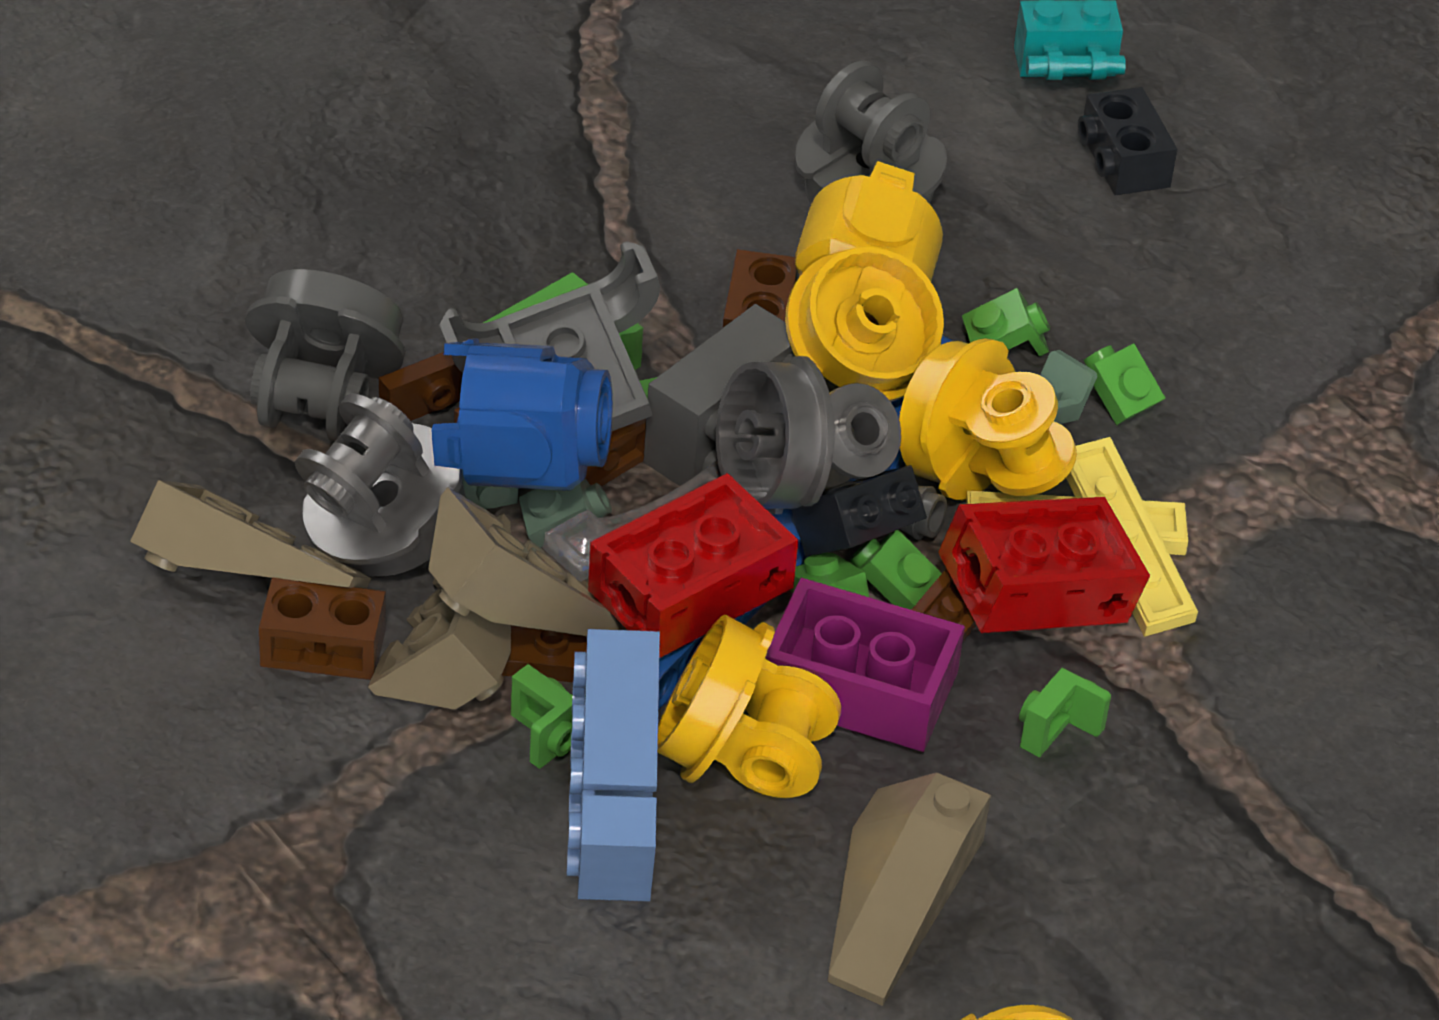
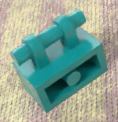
(1069, 39)

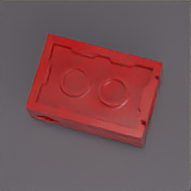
(693, 563)
(1043, 564)

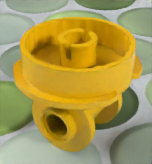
(830, 324)
(983, 423)
(785, 708)

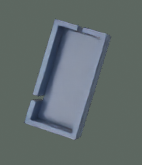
(614, 765)

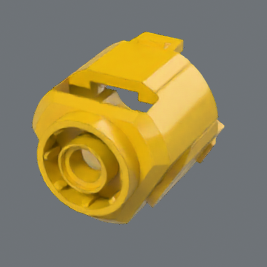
(872, 213)

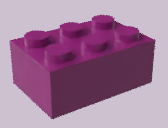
(878, 658)

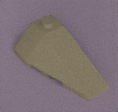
(206, 531)
(503, 579)
(444, 656)
(899, 876)

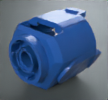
(526, 417)

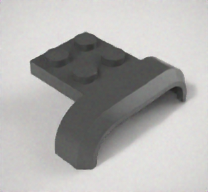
(582, 326)

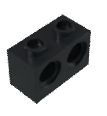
(1128, 141)
(860, 511)

